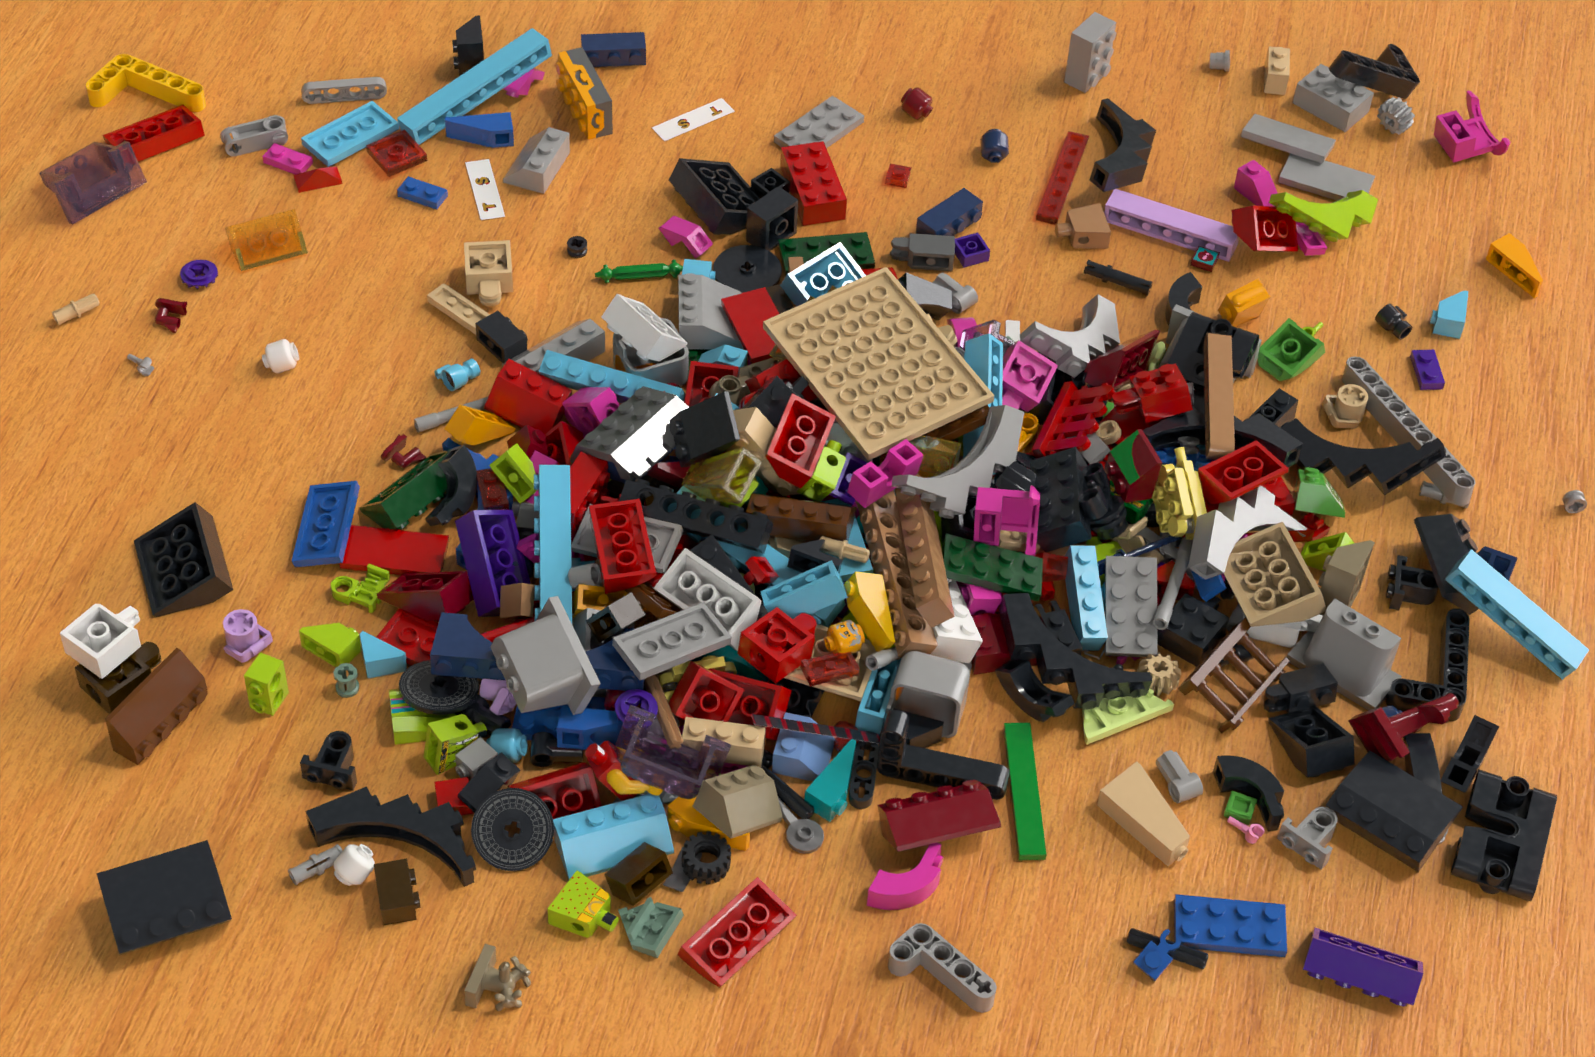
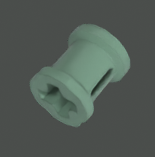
(350, 681)

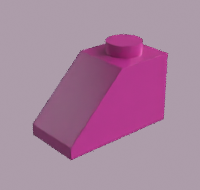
(1255, 183)

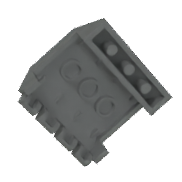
(634, 433)

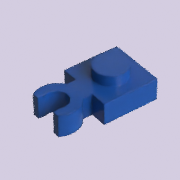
(1155, 958)

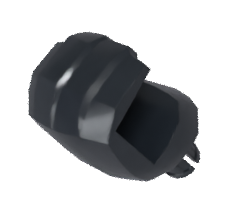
(1015, 478)

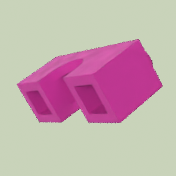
(874, 482)

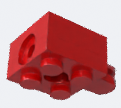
(784, 371)
(1155, 394)
(778, 643)

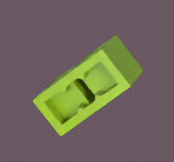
(266, 684)

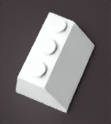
(642, 329)

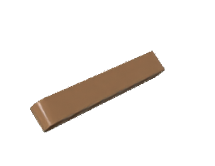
(1218, 396)

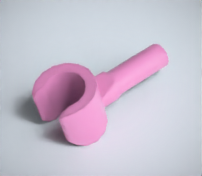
(1249, 836)

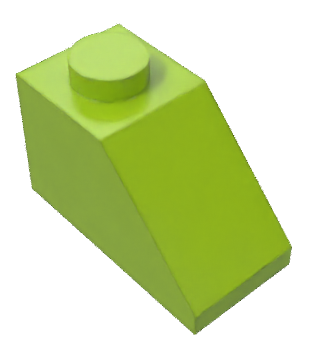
(516, 472)
(1316, 551)
(331, 642)

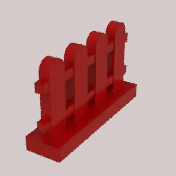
(1062, 419)

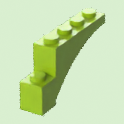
(1329, 219)

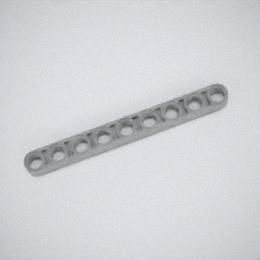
(1406, 427)

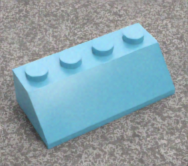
(607, 834)

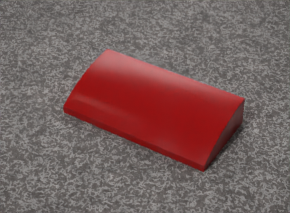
(158, 132)
(621, 544)
(736, 933)

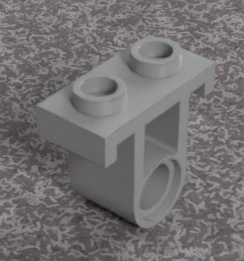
(1311, 836)

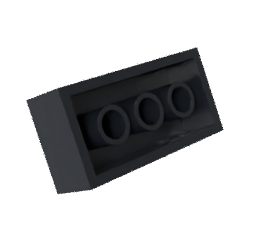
(1060, 513)

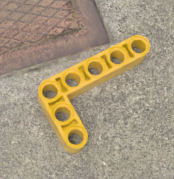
(133, 72)

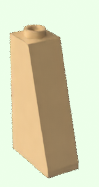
(1145, 814)

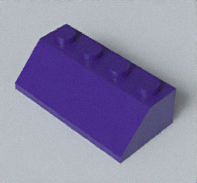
(489, 550)
(1364, 967)

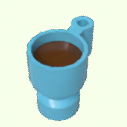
(457, 375)

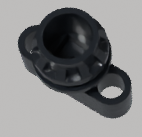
(1099, 506)

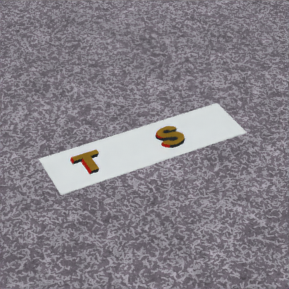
(693, 119)
(485, 189)

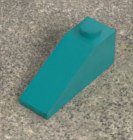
(830, 788)

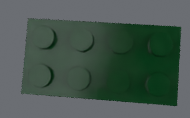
(809, 247)
(992, 567)

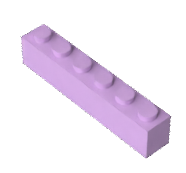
(1170, 224)

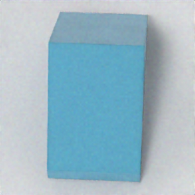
(381, 657)

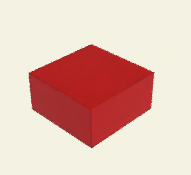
(448, 790)

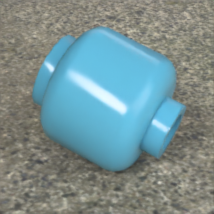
(509, 742)

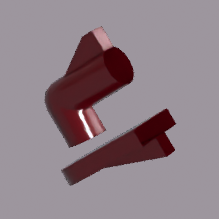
(164, 307)
(393, 449)

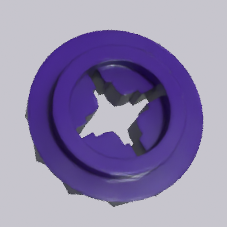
(199, 267)
(634, 698)

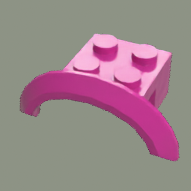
(1467, 137)
(1009, 512)

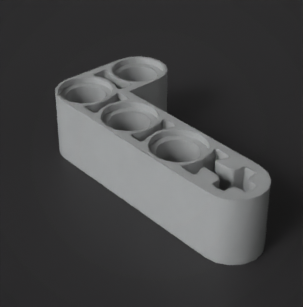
(975, 990)

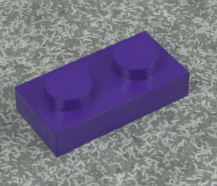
(1427, 369)

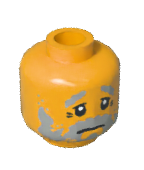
(844, 637)

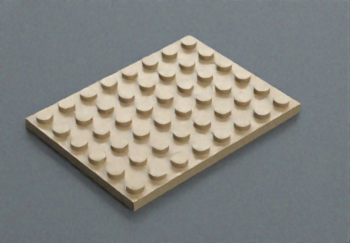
(878, 362)

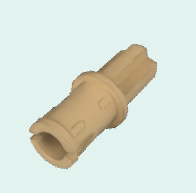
(75, 309)
(844, 550)

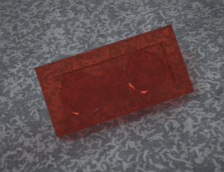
(491, 490)
(829, 668)

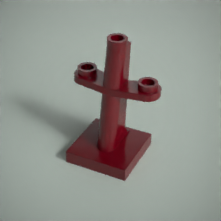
(1384, 733)

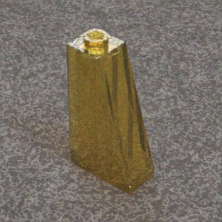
(723, 476)

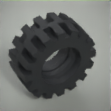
(708, 844)

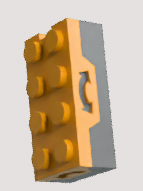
(584, 93)

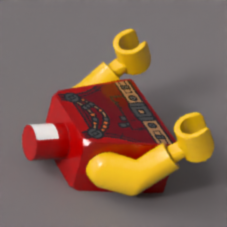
(606, 765)

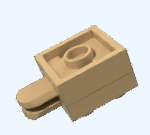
(488, 270)

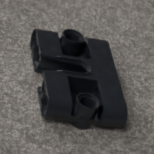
(1190, 351)
(1513, 846)

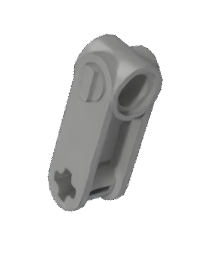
(255, 135)

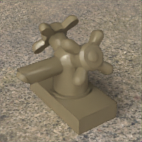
(496, 980)

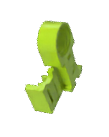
(365, 590)

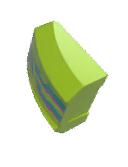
(409, 723)

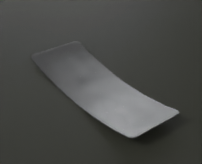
(678, 879)

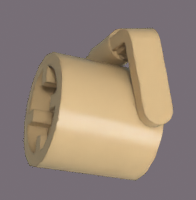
(1348, 407)

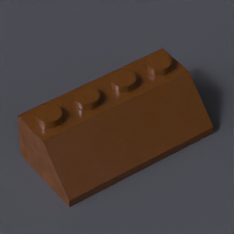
(804, 518)
(156, 707)

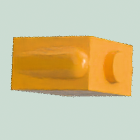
(1244, 303)

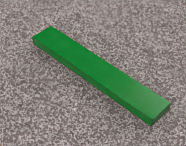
(1024, 791)

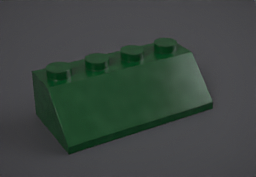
(408, 494)

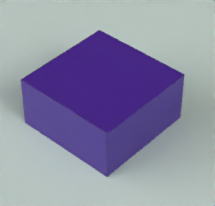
(971, 250)

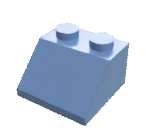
(801, 753)

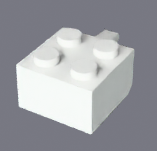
(1284, 634)
(102, 638)

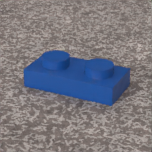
(422, 193)

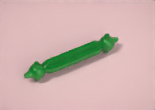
(639, 271)

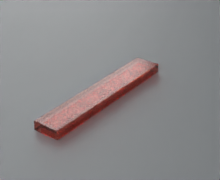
(1062, 178)

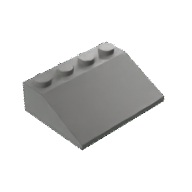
(701, 315)

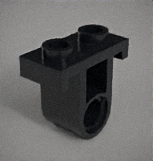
(1410, 584)
(332, 763)

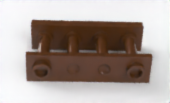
(1211, 666)

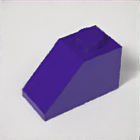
(851, 465)

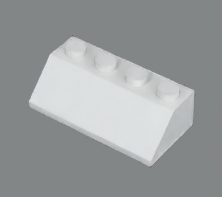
(695, 581)

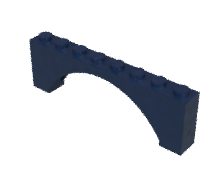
(466, 653)

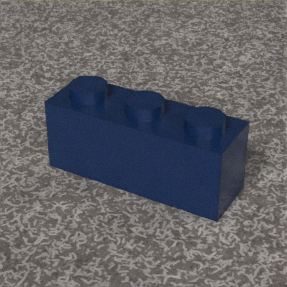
(615, 49)
(951, 215)

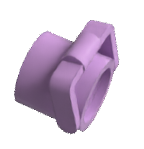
(243, 635)
(498, 693)

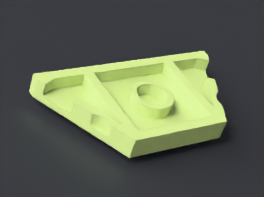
(1121, 714)

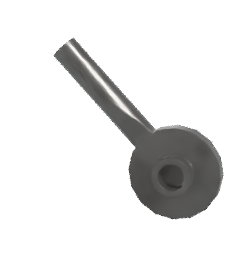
(802, 834)

